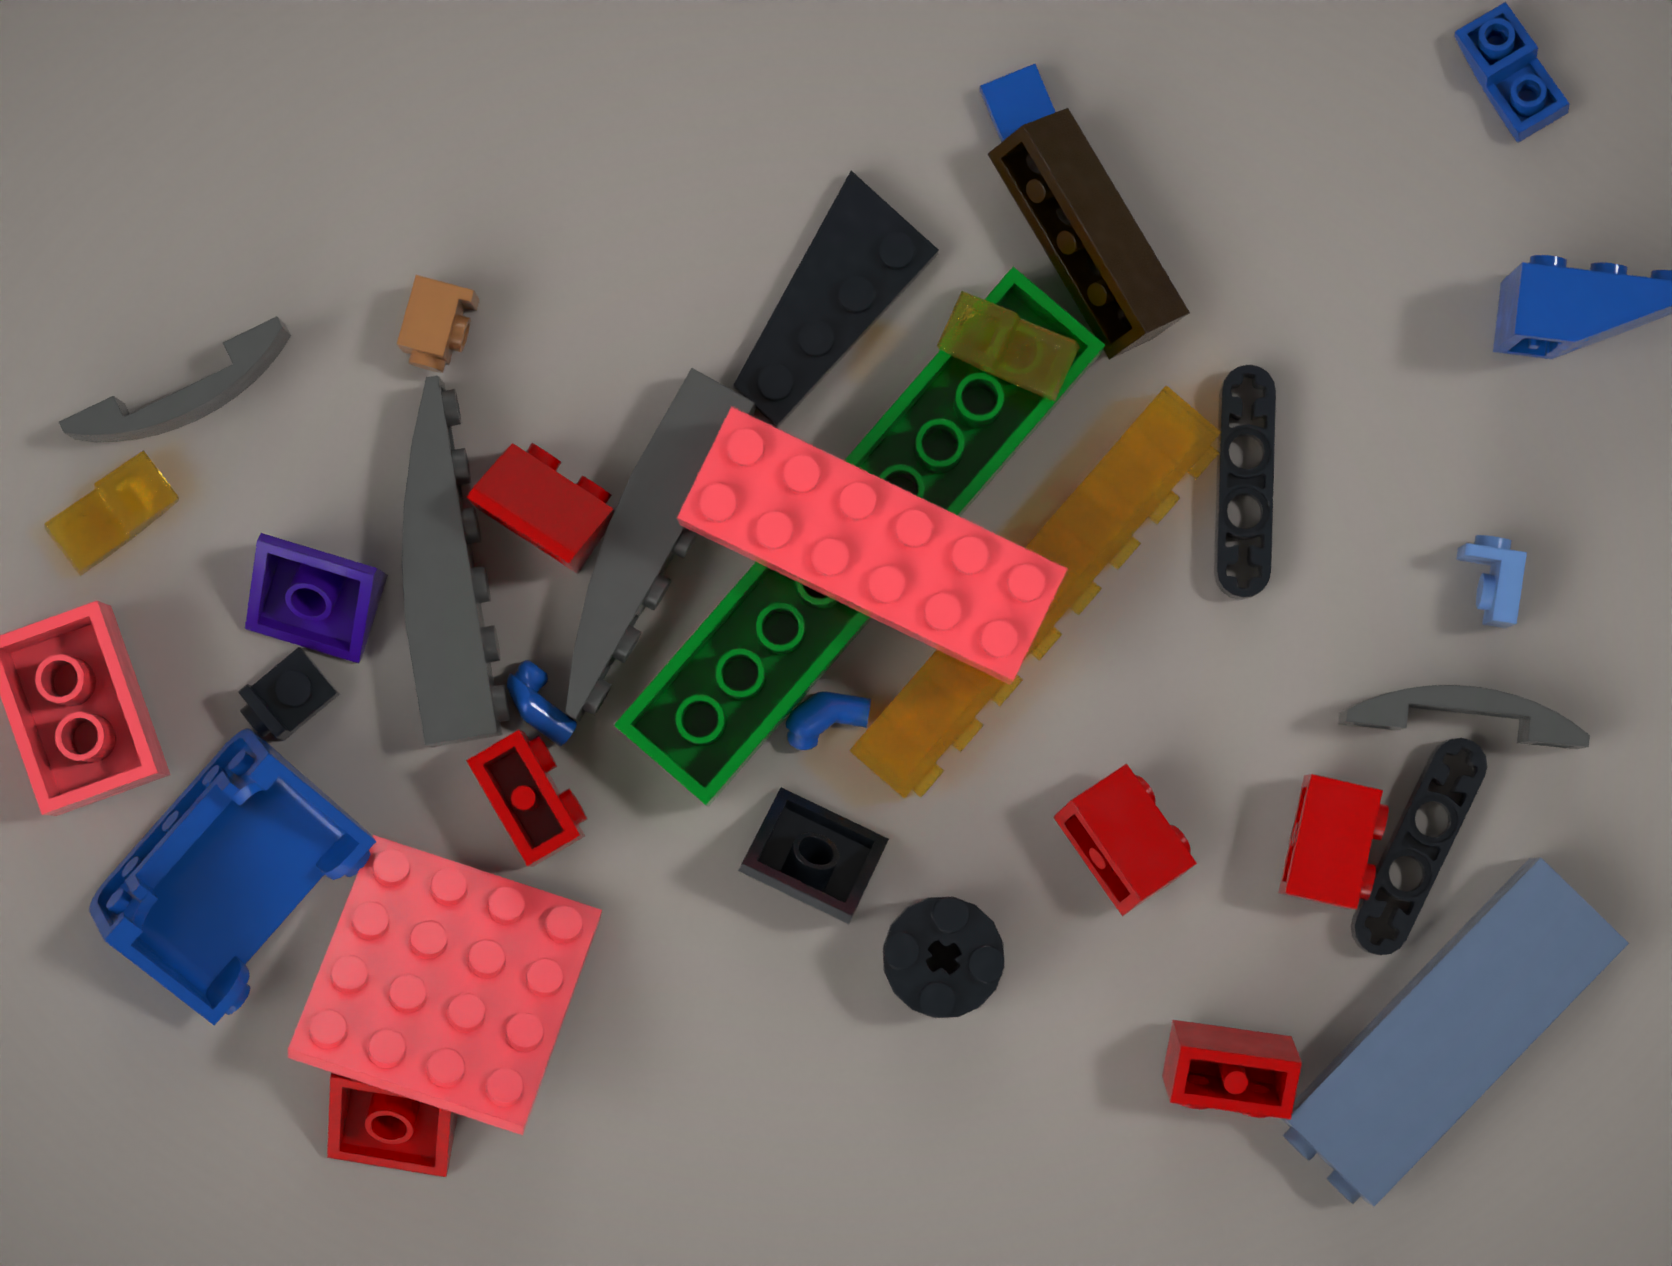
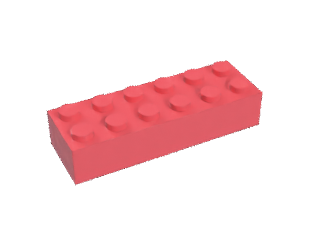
(871, 545)

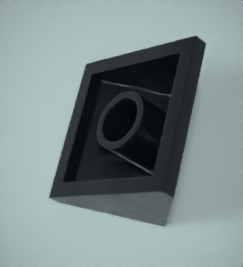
(814, 855)

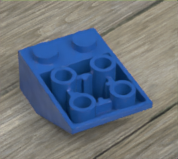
(1560, 309)

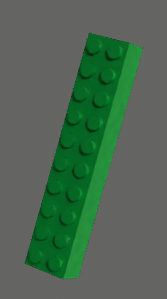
(779, 636)

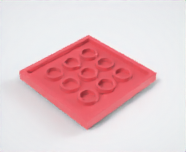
(445, 985)

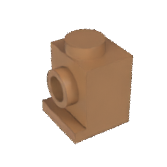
(435, 322)

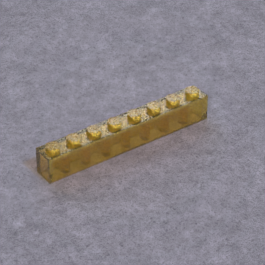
(1083, 536)

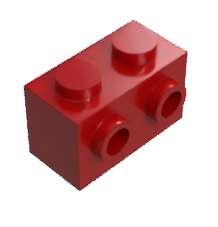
(526, 797)
(1125, 839)
(1333, 842)
(1231, 1070)

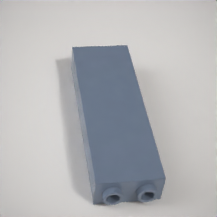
(1452, 1032)

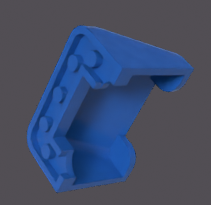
(225, 873)

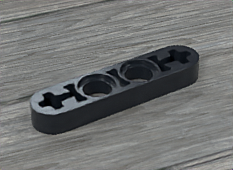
(1249, 482)
(1426, 850)

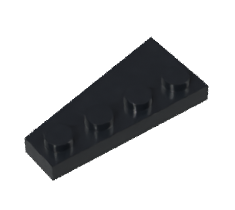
(840, 289)

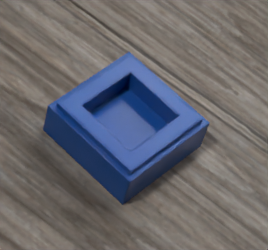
(1016, 100)

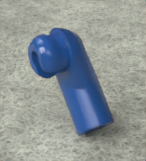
(534, 708)
(820, 712)

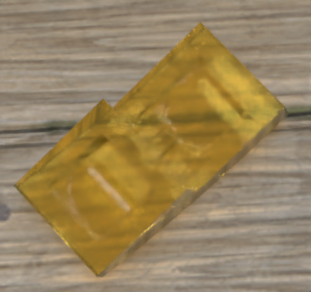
(1008, 346)
(111, 513)

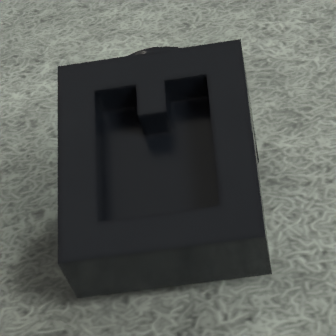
(287, 696)

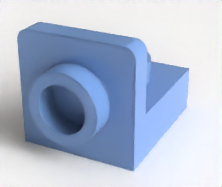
(1501, 589)

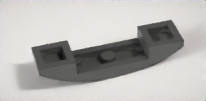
(251, 356)
(1536, 722)

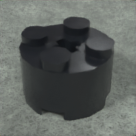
(936, 991)

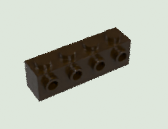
(1088, 232)

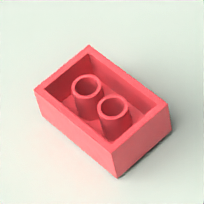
(77, 709)

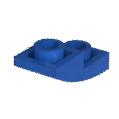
(1510, 72)

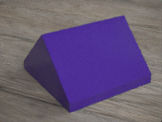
(313, 598)

